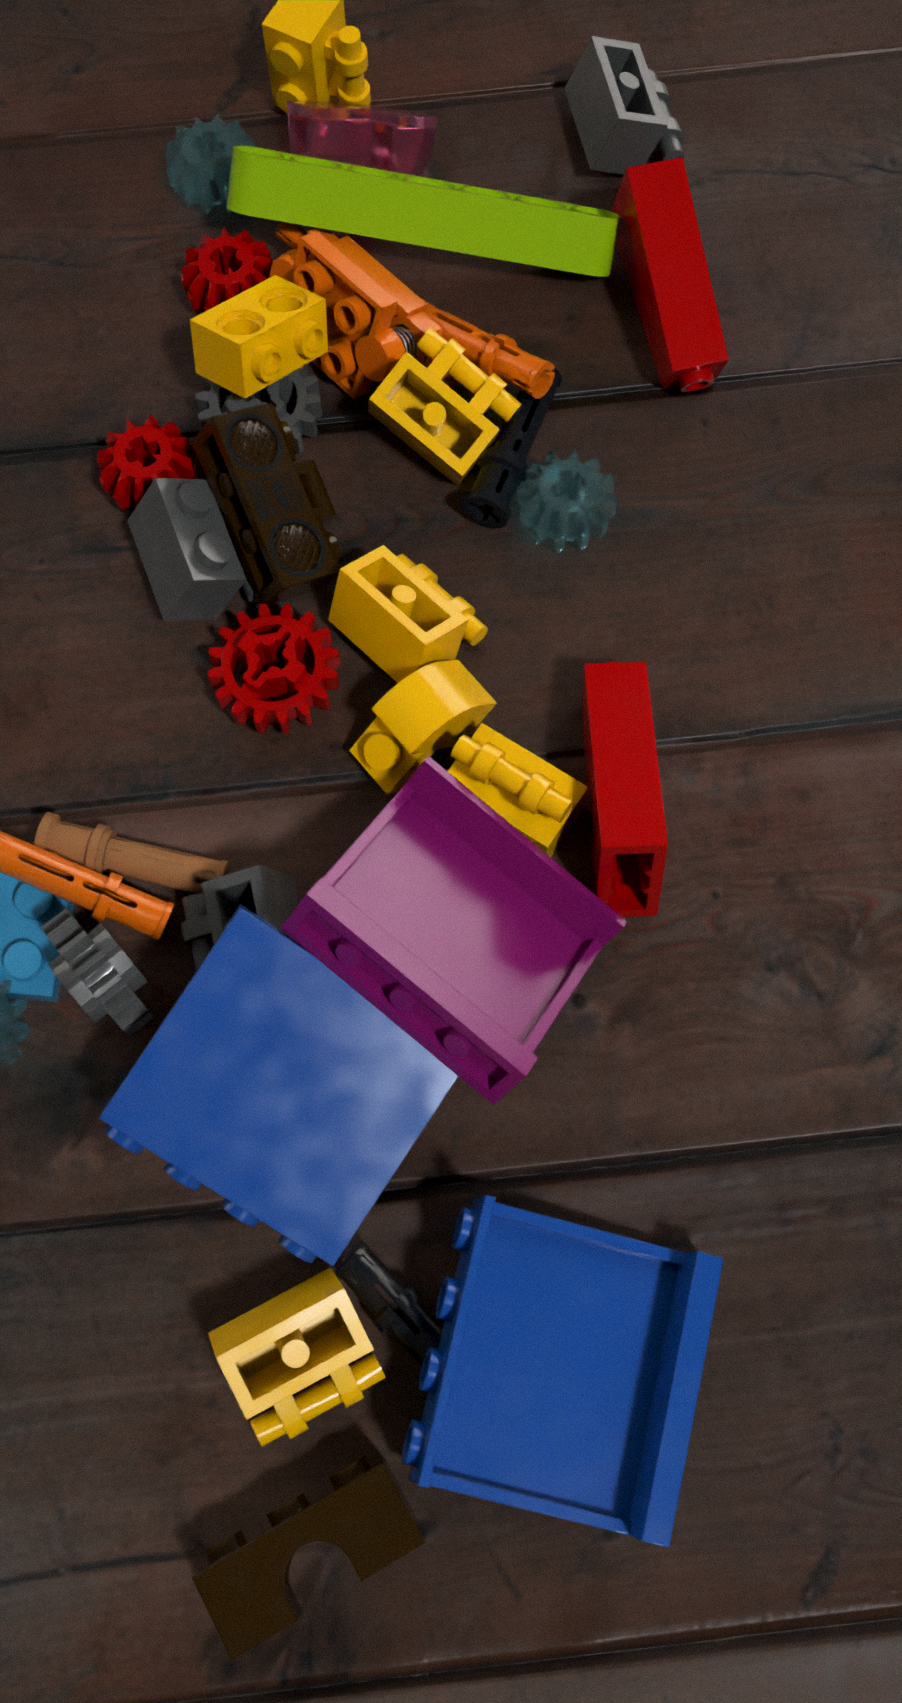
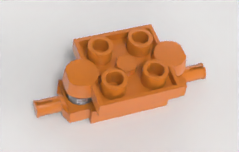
(367, 307)

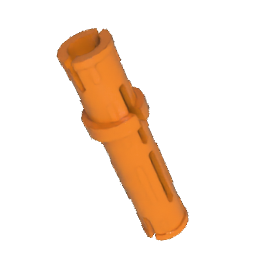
(496, 354)
(145, 911)

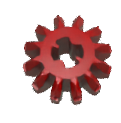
(223, 268)
(140, 457)

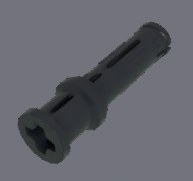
(505, 464)

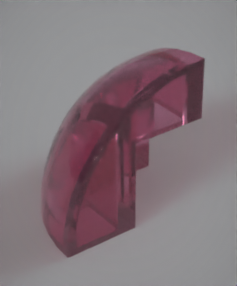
(362, 135)

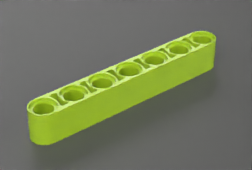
(422, 211)

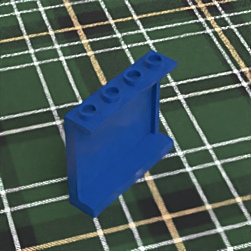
(279, 1091)
(565, 1371)

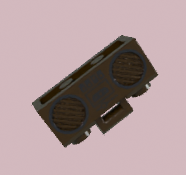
(270, 503)

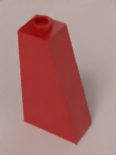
(670, 274)
(623, 788)

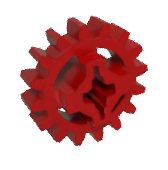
(270, 644)

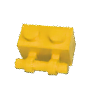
(314, 54)
(432, 415)
(401, 613)
(519, 786)
(289, 1347)

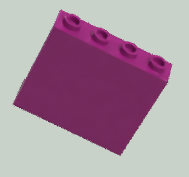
(456, 929)

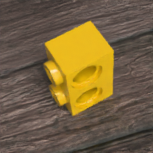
(259, 336)

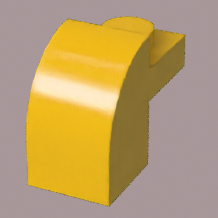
(419, 717)

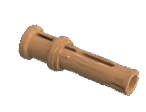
(106, 853)

